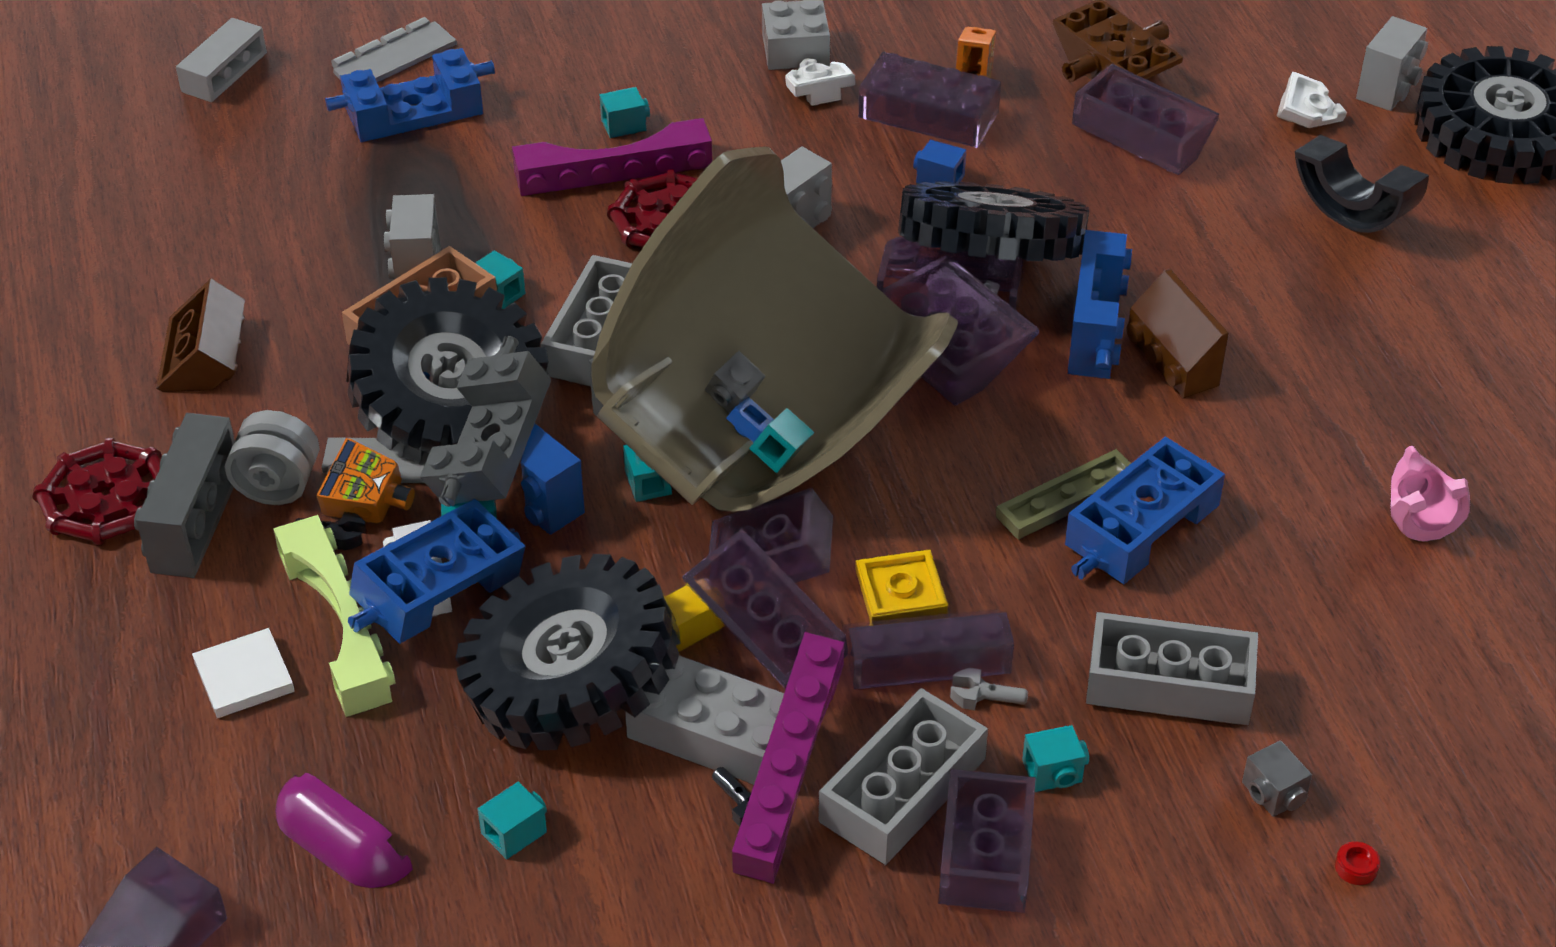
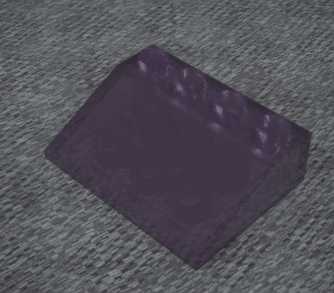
(986, 333)

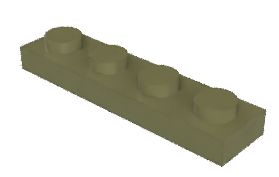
(1058, 496)

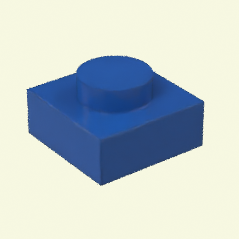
(749, 419)

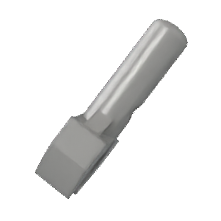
(981, 690)

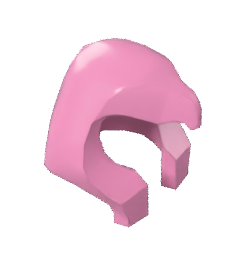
(1425, 499)

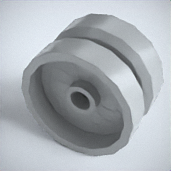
(272, 457)

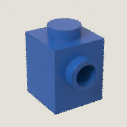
(940, 163)

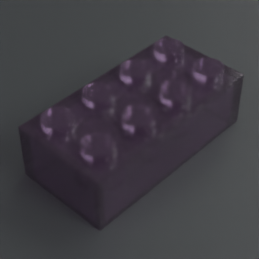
(929, 99)

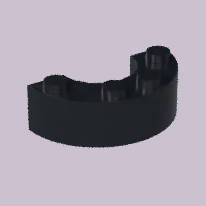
(1348, 196)

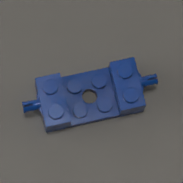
(440, 98)
(1097, 304)
(1117, 528)
(404, 584)

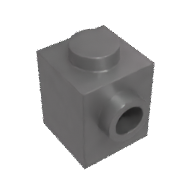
(734, 382)
(1276, 779)

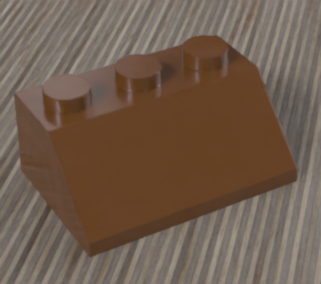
(1178, 335)
(202, 340)

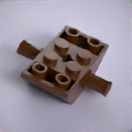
(1103, 36)

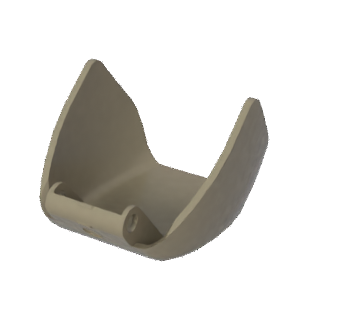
(753, 278)

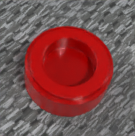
(1357, 863)

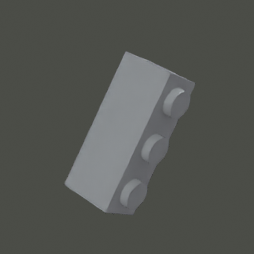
(221, 59)

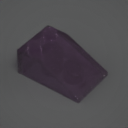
(789, 530)
(158, 907)

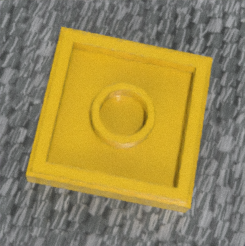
(901, 586)

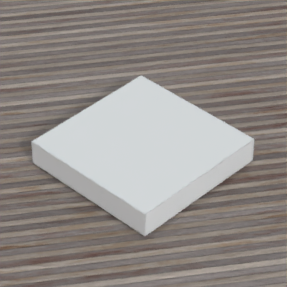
(243, 672)

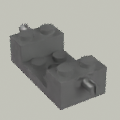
(505, 403)

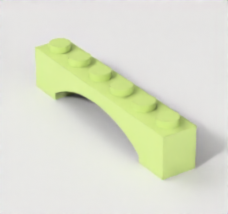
(358, 673)

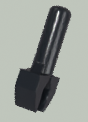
(343, 529)
(734, 790)

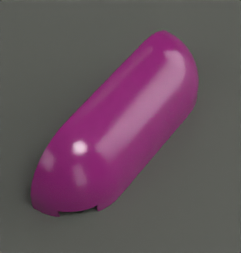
(338, 833)

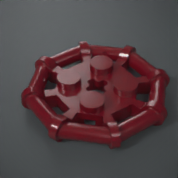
(651, 206)
(109, 513)

